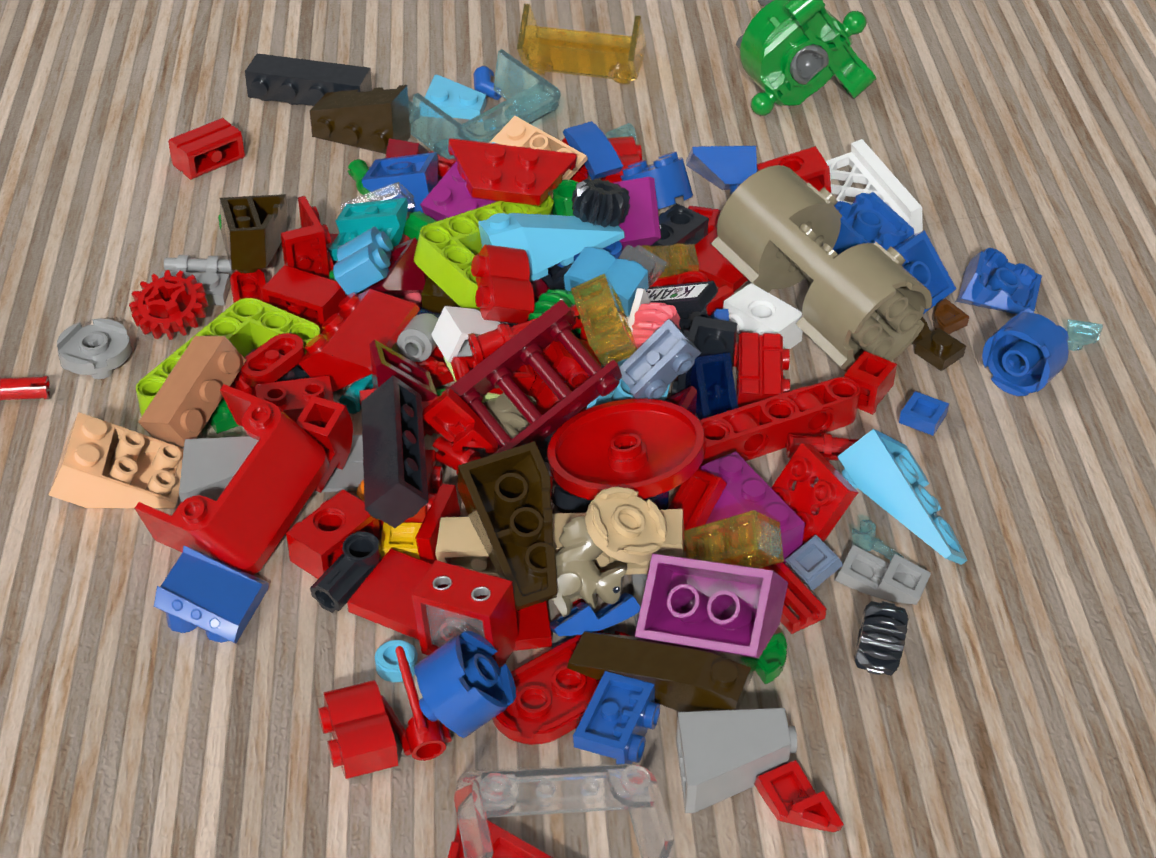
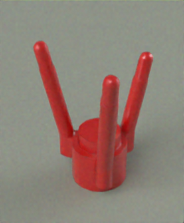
(422, 737)

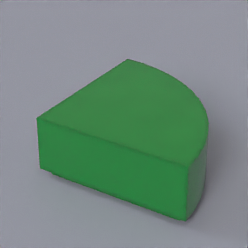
(772, 659)

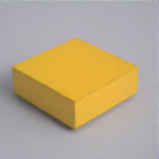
(400, 539)

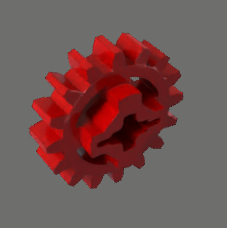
(168, 304)

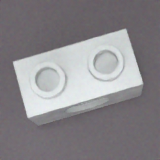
(764, 313)

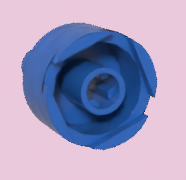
(669, 177)
(1026, 353)
(464, 684)

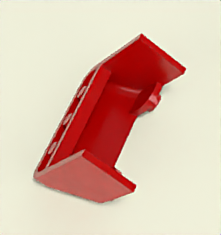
(259, 499)

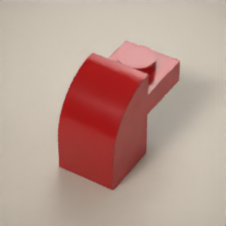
(332, 428)

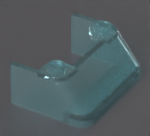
(526, 97)

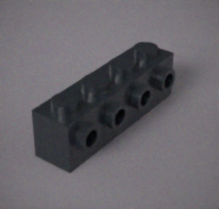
(301, 79)
(394, 453)

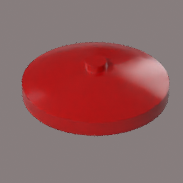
(627, 445)

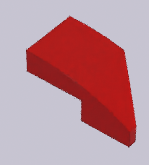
(459, 423)
(795, 800)

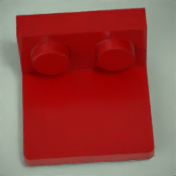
(306, 246)

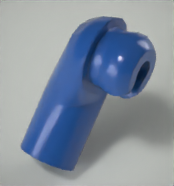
(483, 82)

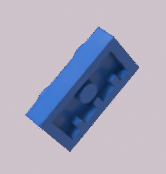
(618, 718)

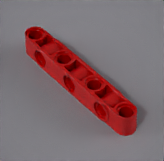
(766, 423)

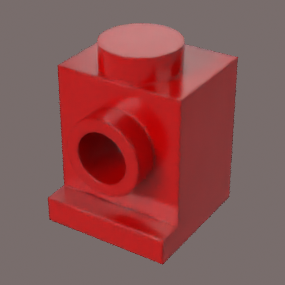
(874, 377)

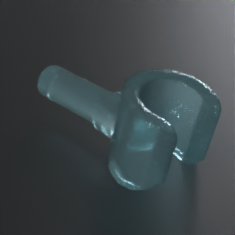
(867, 539)

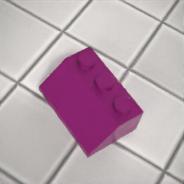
(749, 492)
(711, 605)

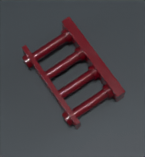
(527, 349)

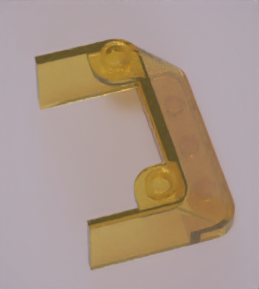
(581, 51)

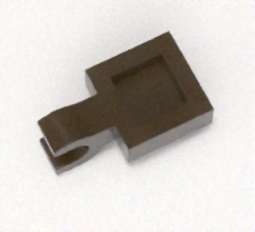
(938, 347)

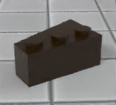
(362, 118)
(252, 229)

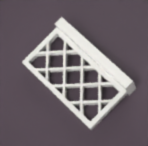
(871, 171)

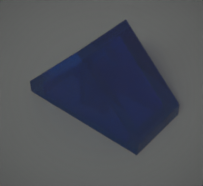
(714, 385)

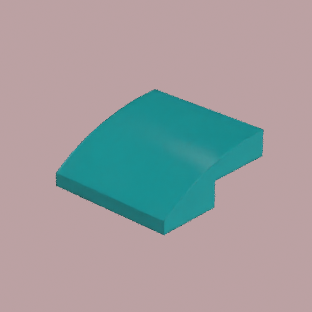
(359, 217)

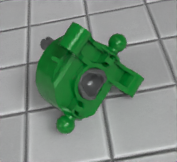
(797, 49)

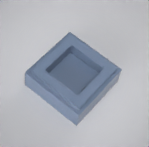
(814, 562)

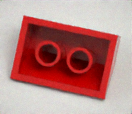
(344, 344)

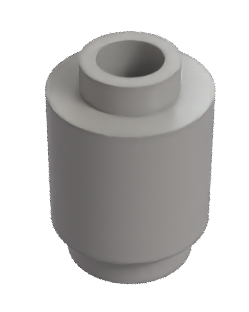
(416, 338)

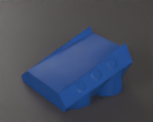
(870, 222)
(998, 284)
(209, 596)

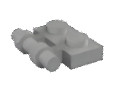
(214, 283)

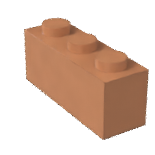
(192, 390)

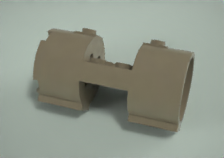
(857, 301)

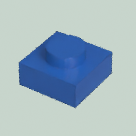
(924, 413)

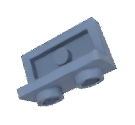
(658, 362)

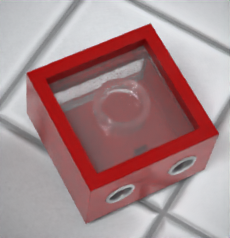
(465, 600)

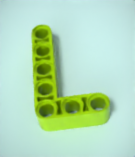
(449, 246)
(246, 325)

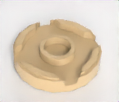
(625, 525)

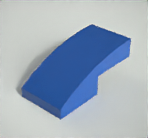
(600, 153)
(583, 618)

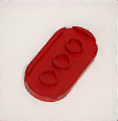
(547, 697)

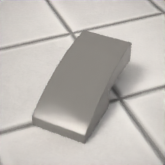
(892, 581)

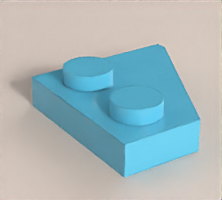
(455, 98)

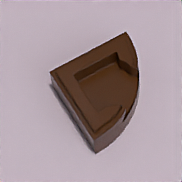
(949, 317)

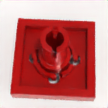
(816, 504)

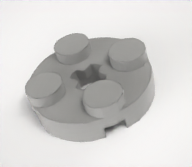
(94, 348)

